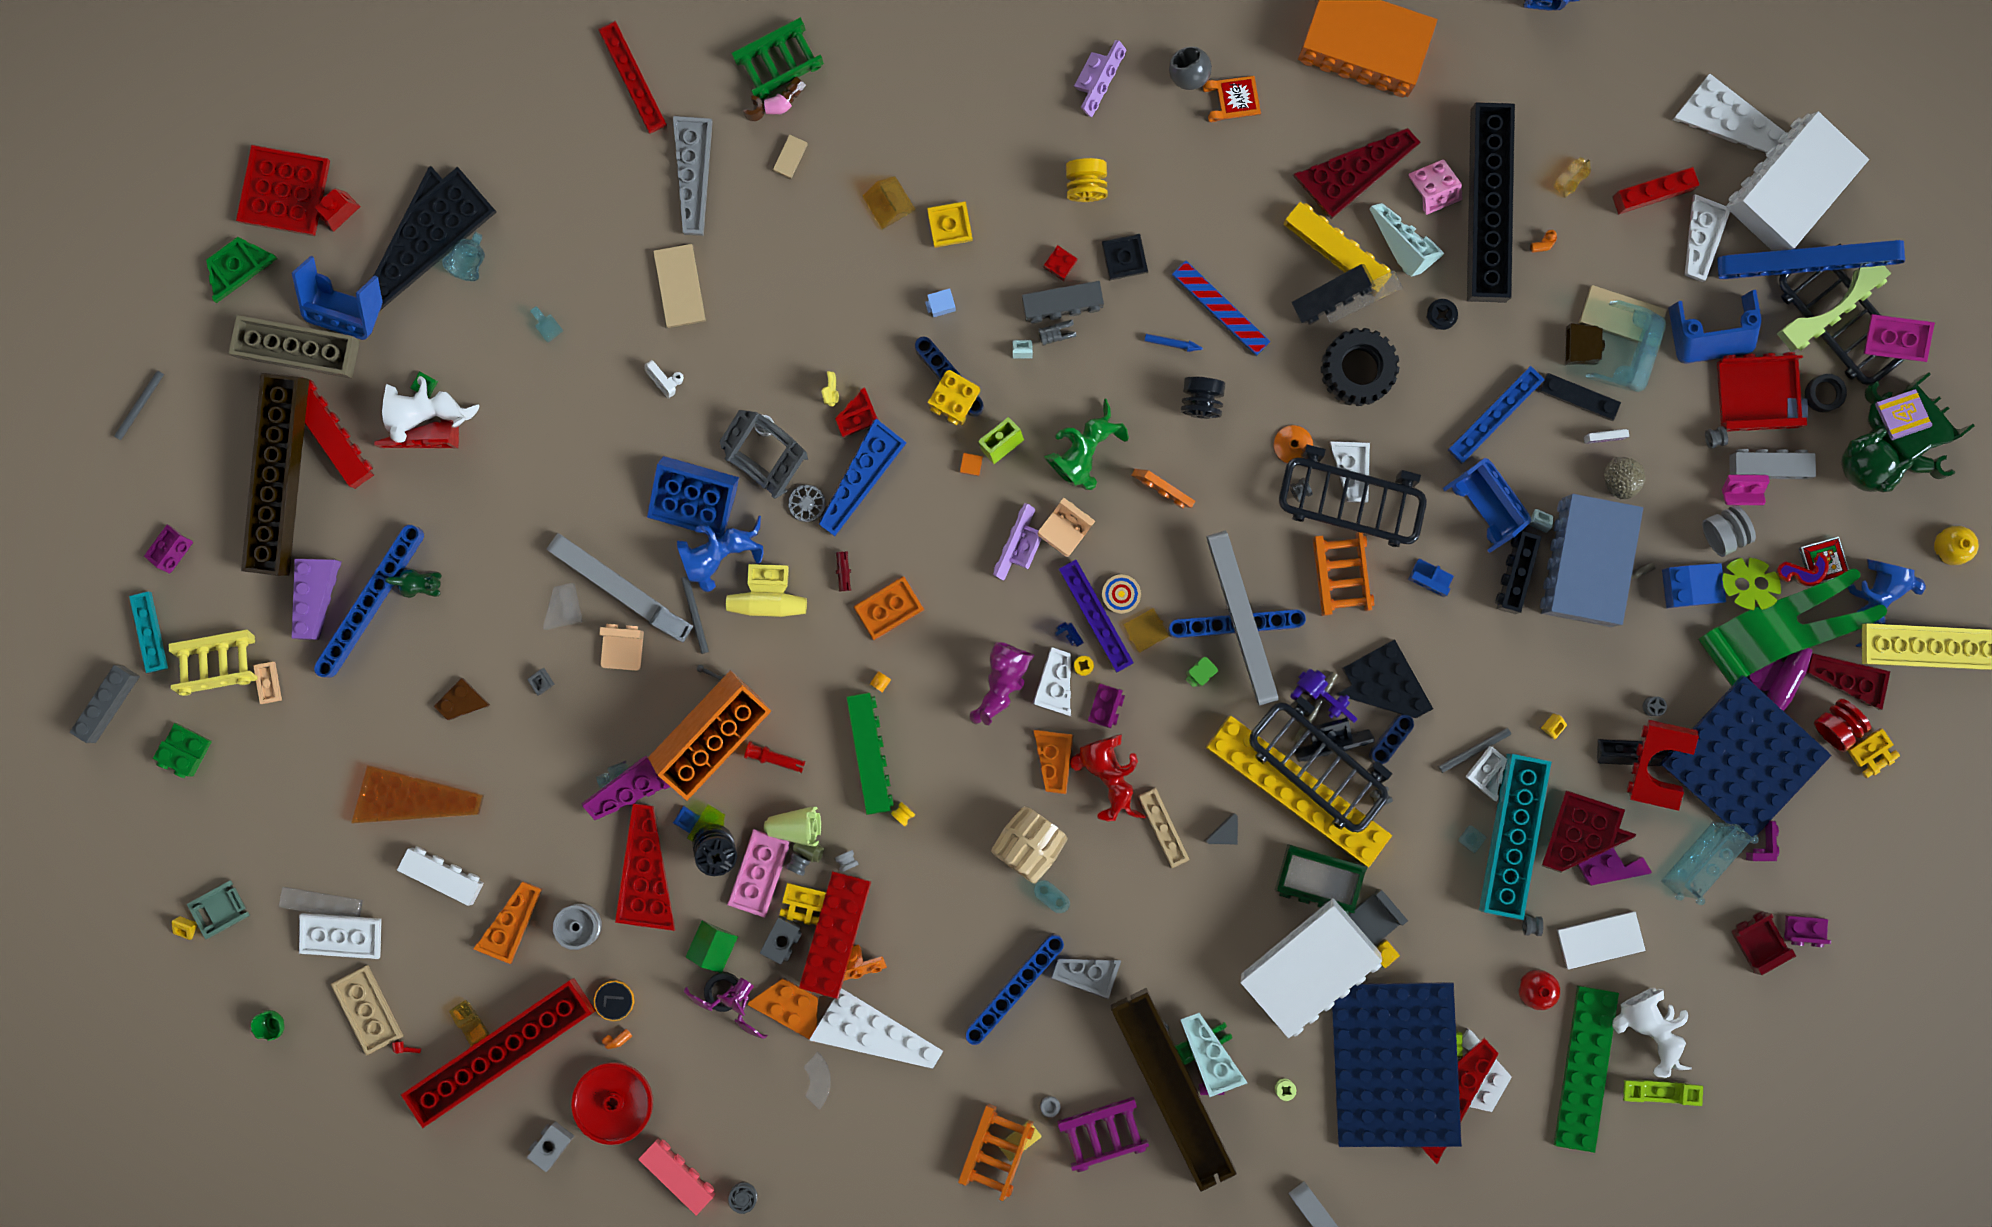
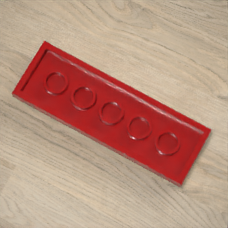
(835, 935)

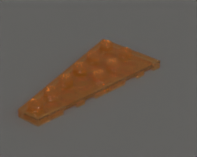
(398, 796)

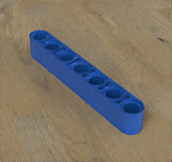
(1207, 630)
(1010, 998)

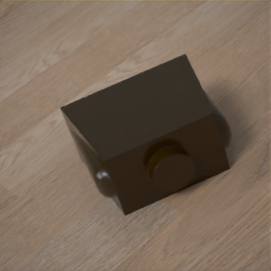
(1583, 344)

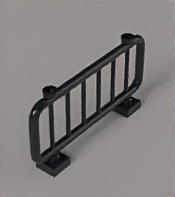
(1853, 370)
(1405, 478)
(1379, 773)

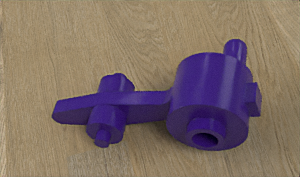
(1313, 685)

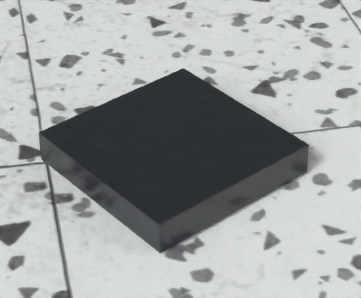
(1124, 257)

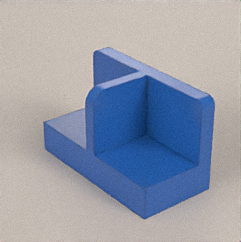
(1431, 577)

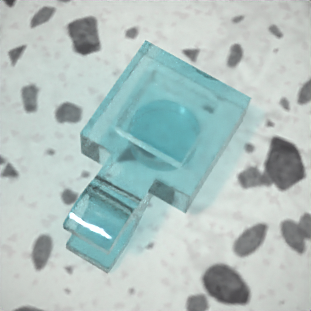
(547, 325)
(614, 771)

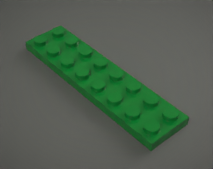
(1586, 1069)

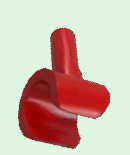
(398, 1047)

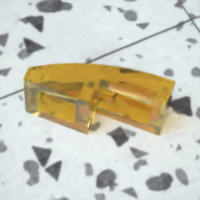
(469, 1022)

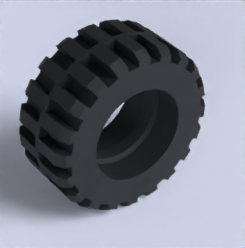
(1373, 345)

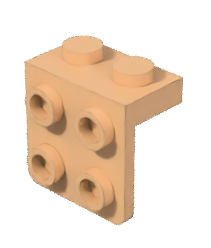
(1065, 527)
(621, 647)

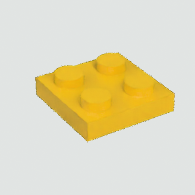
(950, 224)

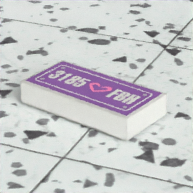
(1606, 436)

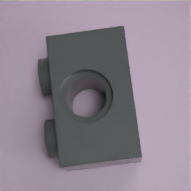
(781, 928)

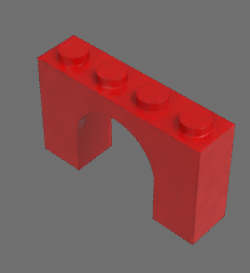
(1659, 737)

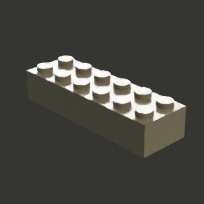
(294, 346)

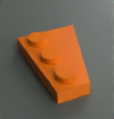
(1055, 756)

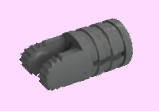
(1053, 334)

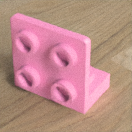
(1437, 186)

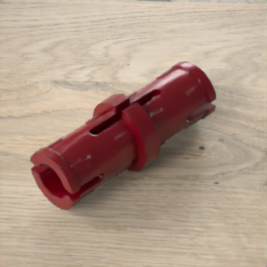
(843, 571)

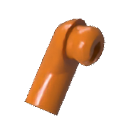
(1546, 243)

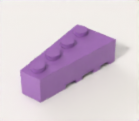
(311, 596)

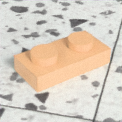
(267, 683)

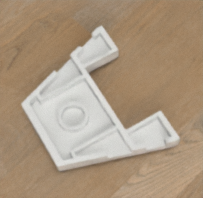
(1493, 1083)

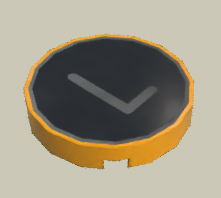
(614, 1000)

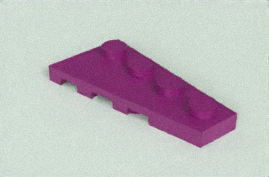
(626, 789)

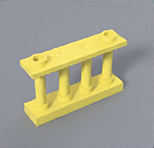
(202, 647)

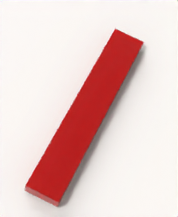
(632, 77)

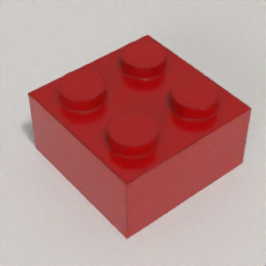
(1060, 263)

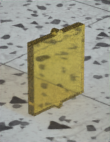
(1146, 630)

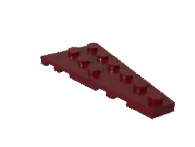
(1350, 174)

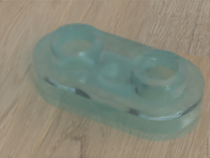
(1051, 896)

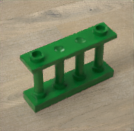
(761, 48)

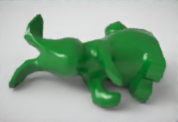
(1076, 462)

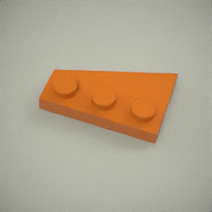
(1163, 488)

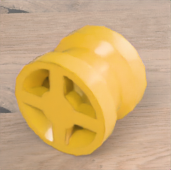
(1085, 667)
(903, 814)

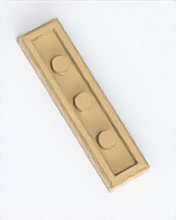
(1163, 828)

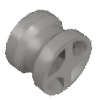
(846, 861)

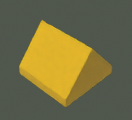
(1554, 726)
(184, 927)

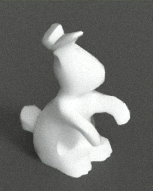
(406, 412)
(1645, 1018)

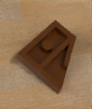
(460, 701)

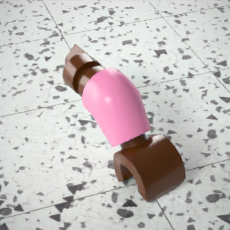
(775, 105)

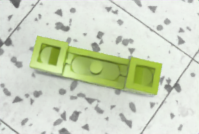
(1663, 1092)

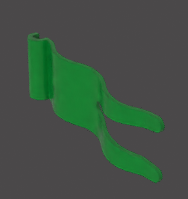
(1772, 633)

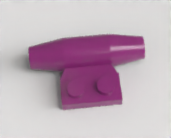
(1782, 678)

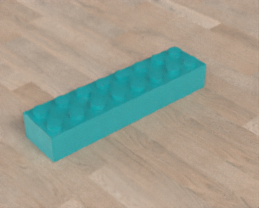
(1515, 836)

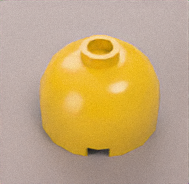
(1956, 545)

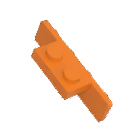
(858, 967)

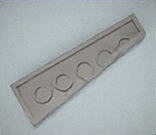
(693, 160)

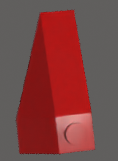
(428, 436)

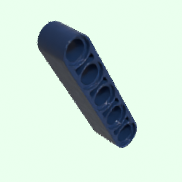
(939, 371)

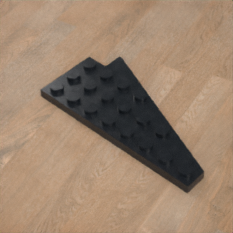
(434, 223)

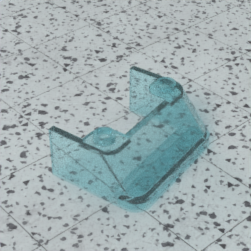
(1637, 375)

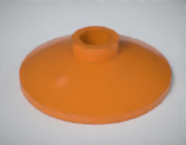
(1283, 439)

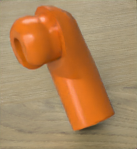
(611, 1043)

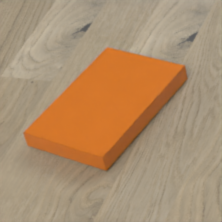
(888, 608)

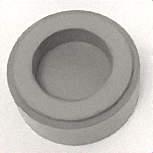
(1050, 1106)

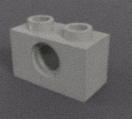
(541, 1155)

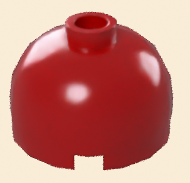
(1539, 990)

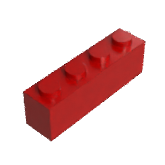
(1655, 190)

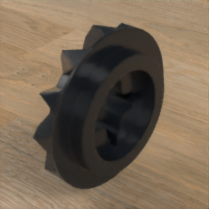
(1442, 305)

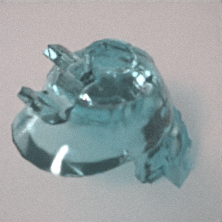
(465, 259)

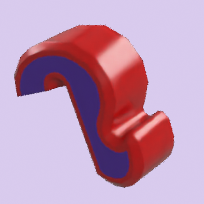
(1802, 575)

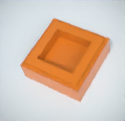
(971, 464)

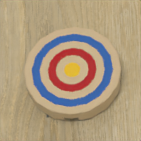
(1121, 594)

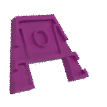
(1609, 868)

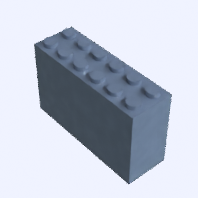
(1591, 560)

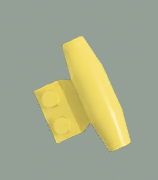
(767, 594)

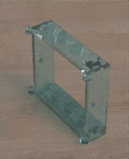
(1707, 860)

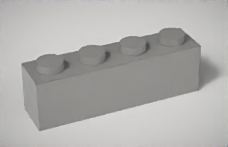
(1775, 465)

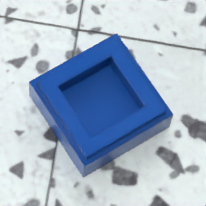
(686, 819)

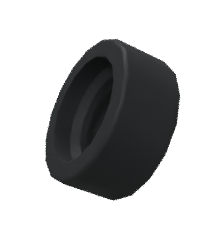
(1836, 382)
(709, 985)

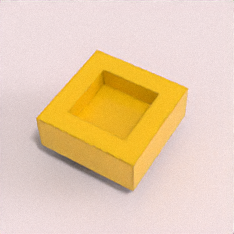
(1388, 953)

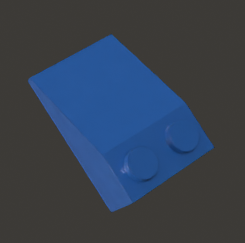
(1693, 585)

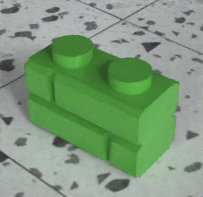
(1201, 672)

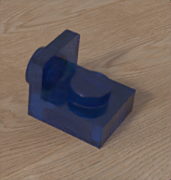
(1072, 636)

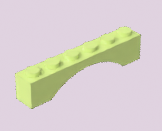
(1800, 330)

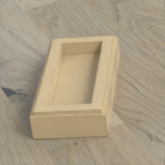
(790, 156)

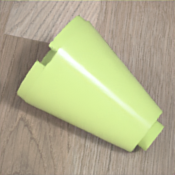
(795, 826)

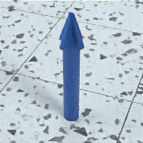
(1189, 346)

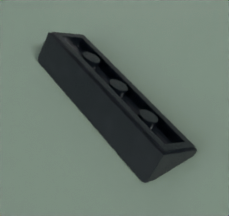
(1624, 753)

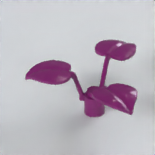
(739, 993)

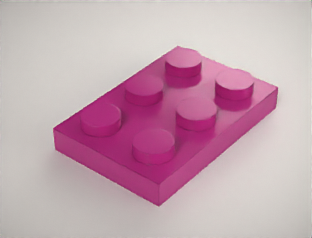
(1899, 338)

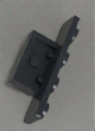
(1340, 734)

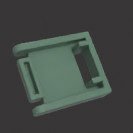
(223, 908)

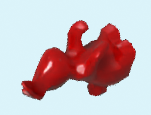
(1102, 762)

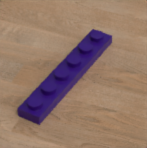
(1096, 616)

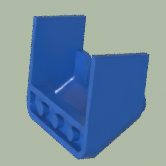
(334, 309)
(1696, 346)
(1493, 500)

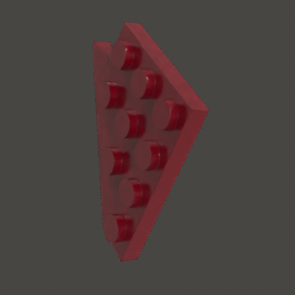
(1583, 832)

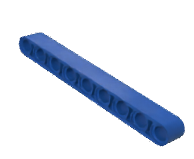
(1811, 259)
(360, 605)

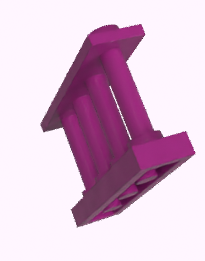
(1088, 1119)

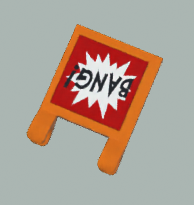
(1236, 96)

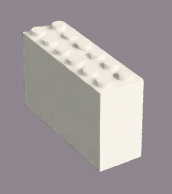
(1796, 182)
(1311, 968)

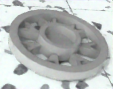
(806, 503)

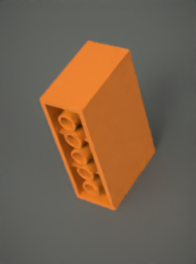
(1369, 42)
(708, 735)

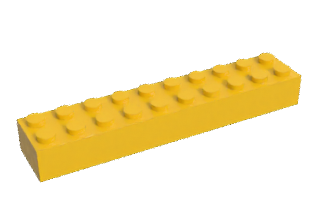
(1233, 747)

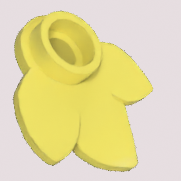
(829, 393)

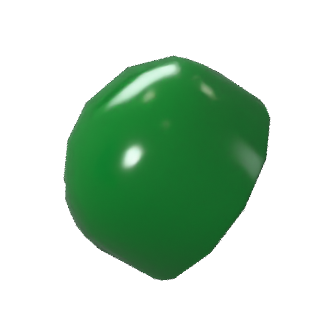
(267, 1025)

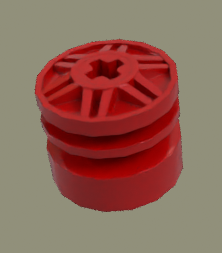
(1842, 725)

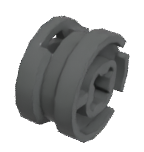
(742, 1197)

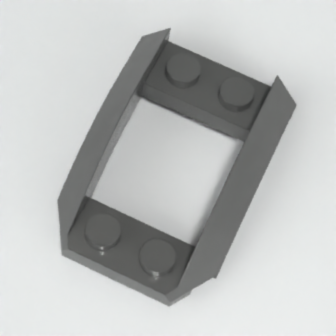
(784, 468)

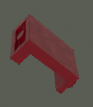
(1762, 943)

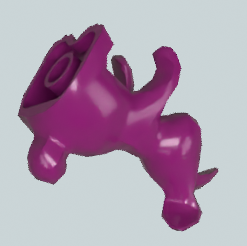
(1007, 668)

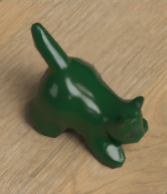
(412, 583)

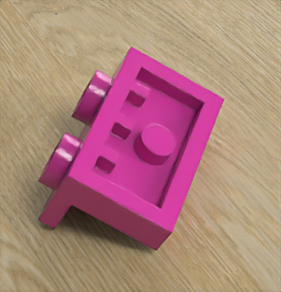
(1745, 489)

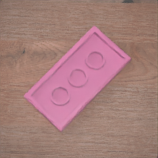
(759, 873)

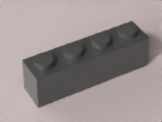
(1063, 301)
(104, 704)

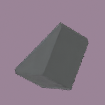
(1226, 833)

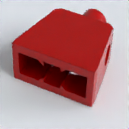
(336, 208)

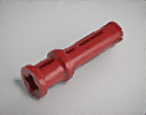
(764, 755)

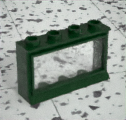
(1319, 878)

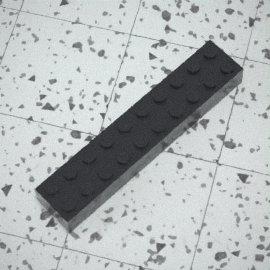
(1490, 202)

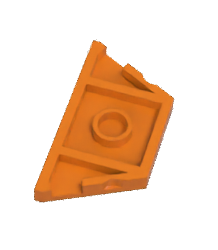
(789, 1006)

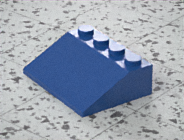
(692, 496)

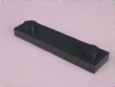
(1580, 397)

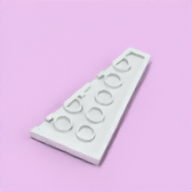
(1728, 116)
(863, 1029)

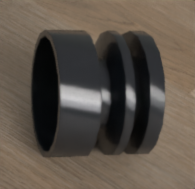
(1202, 399)
(709, 842)

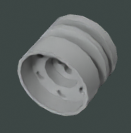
(1729, 530)

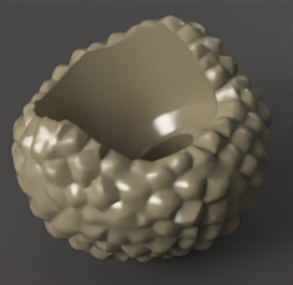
(1624, 477)

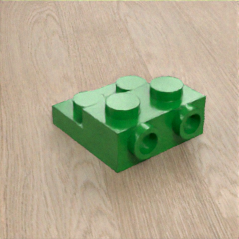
(182, 751)

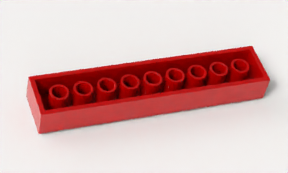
(498, 1052)

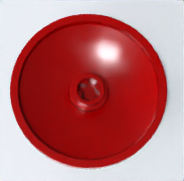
(612, 1103)

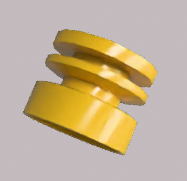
(1086, 180)

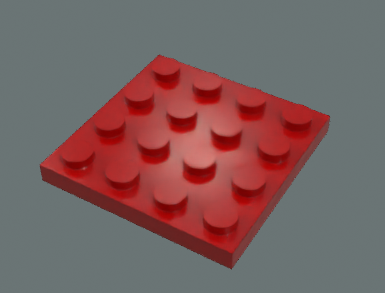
(282, 190)

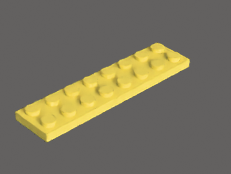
(1926, 646)

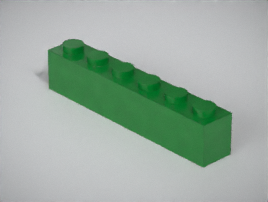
(868, 753)

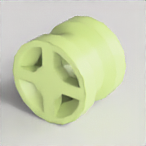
(1282, 1087)

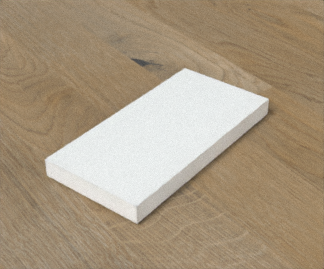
(339, 936)
(1601, 940)

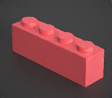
(677, 1176)

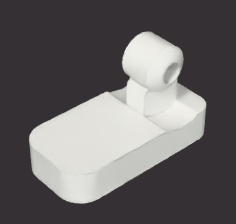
(666, 385)

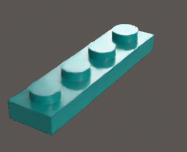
(148, 632)

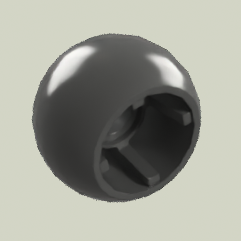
(1190, 68)

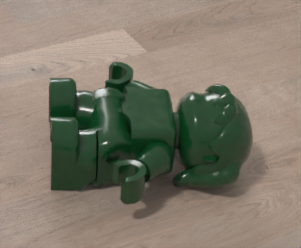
(1879, 463)

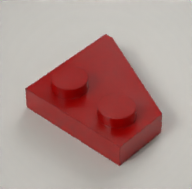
(857, 415)

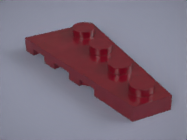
(1854, 679)

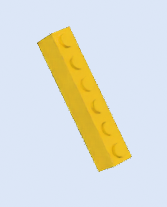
(1331, 241)

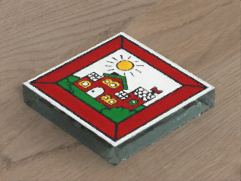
(1834, 553)

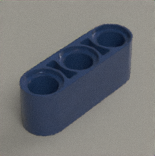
(1399, 734)

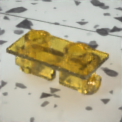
(1579, 170)

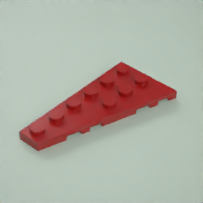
(644, 886)
(1471, 1073)

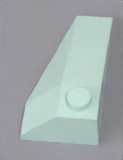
(1408, 248)

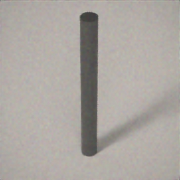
(139, 405)
(694, 615)
(1474, 750)

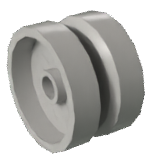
(589, 926)

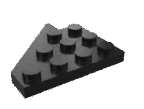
(1386, 682)

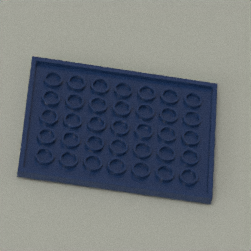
(1397, 1066)

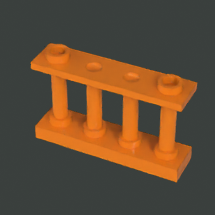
(1326, 585)
(976, 1154)

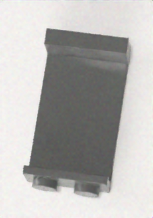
(1377, 917)

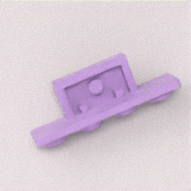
(1098, 75)
(1020, 545)

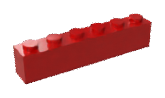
(335, 440)

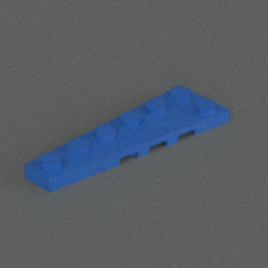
(866, 468)

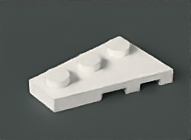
(1352, 457)
(1054, 683)

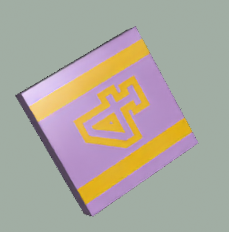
(1903, 414)

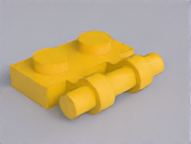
(1871, 747)
(805, 898)

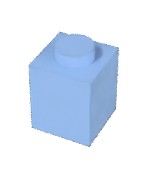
(940, 303)

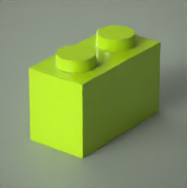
(1001, 440)

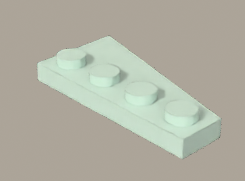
(1213, 1061)

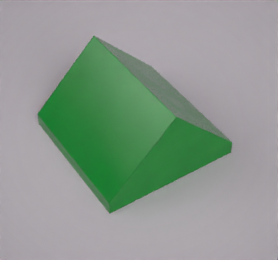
(711, 947)

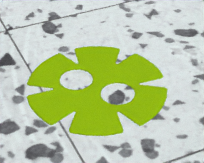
(1747, 597)

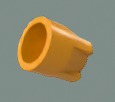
(880, 681)

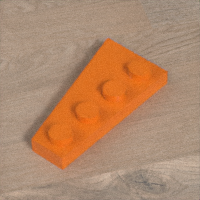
(507, 930)

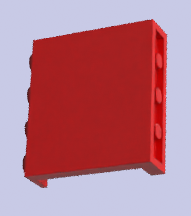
(1757, 392)

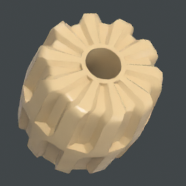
(1029, 844)

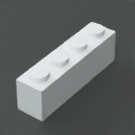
(440, 876)

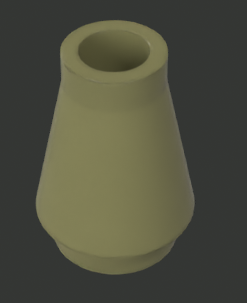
(811, 853)

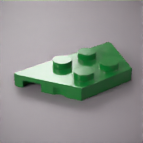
(235, 266)

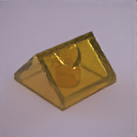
(888, 201)

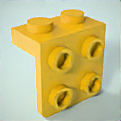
(953, 397)

